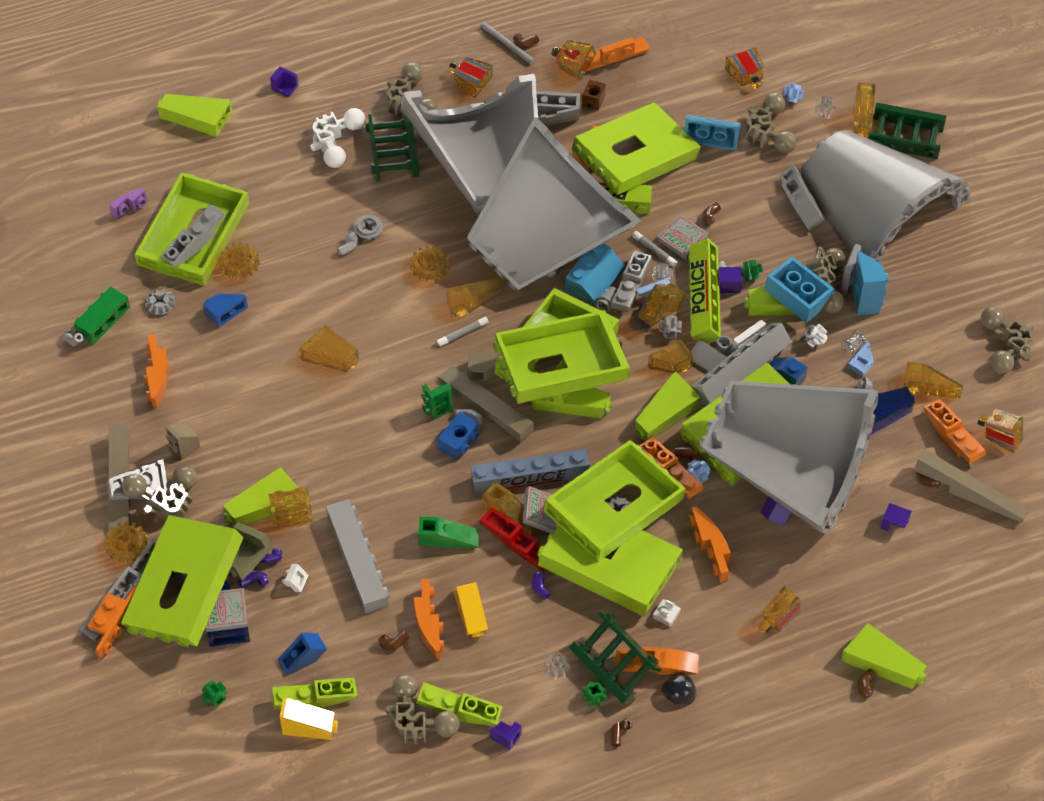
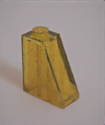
(863, 109)
(661, 302)
(329, 350)

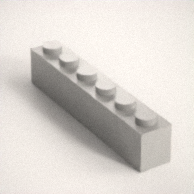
(743, 362)
(357, 556)

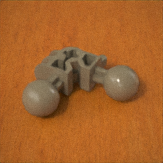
(411, 74)
(762, 129)
(822, 266)
(1015, 335)
(158, 500)
(402, 713)

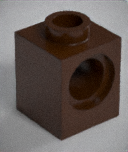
(594, 94)

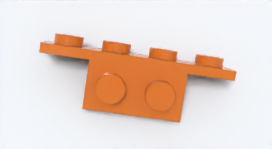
(618, 51)
(108, 621)

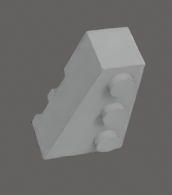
(557, 107)

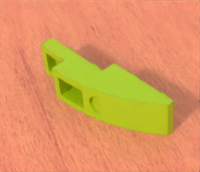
(319, 694)
(465, 707)

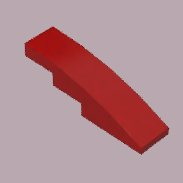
(512, 536)

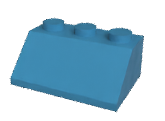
(713, 131)
(594, 273)
(868, 285)
(798, 289)

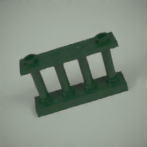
(909, 117)
(409, 150)
(597, 663)

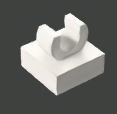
(295, 578)
(666, 612)

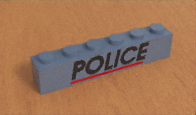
(530, 470)

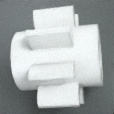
(815, 335)

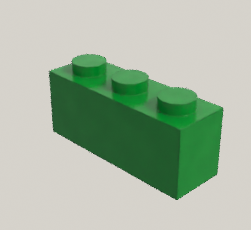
(101, 315)

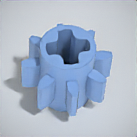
(793, 92)
(699, 470)

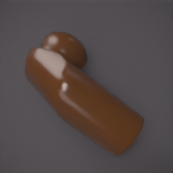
(522, 42)
(709, 212)
(689, 452)
(927, 481)
(393, 643)
(864, 683)
(618, 730)

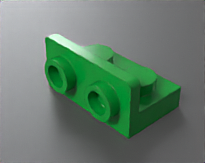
(438, 401)

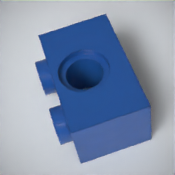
(460, 426)

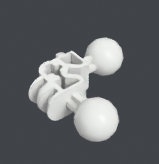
(329, 129)

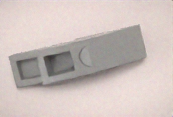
(800, 197)
(194, 238)
(632, 279)

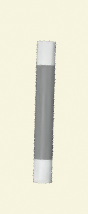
(656, 250)
(463, 331)

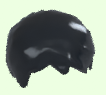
(680, 689)

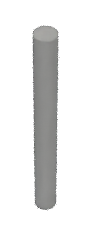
(507, 43)

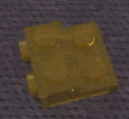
(290, 507)

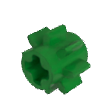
(751, 269)
(594, 688)
(214, 693)

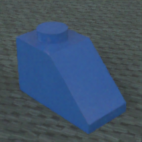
(224, 307)
(790, 369)
(302, 652)

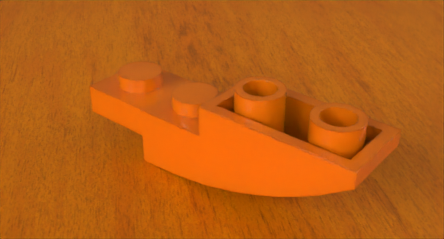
(156, 372)
(952, 432)
(670, 463)
(712, 539)
(428, 621)
(670, 661)

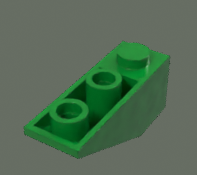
(446, 533)

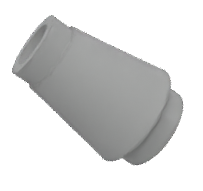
(604, 301)

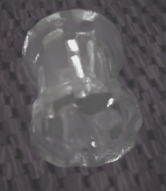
(853, 342)

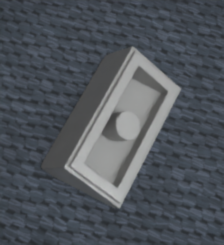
(706, 356)

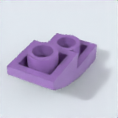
(131, 200)

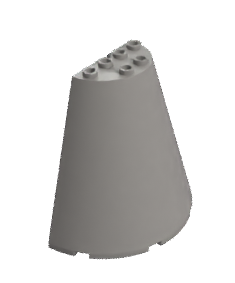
(476, 138)
(873, 189)
(544, 212)
(794, 443)

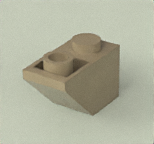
(481, 365)
(181, 440)

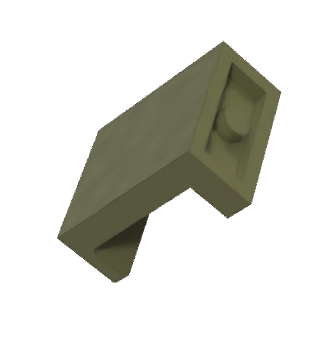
(250, 553)

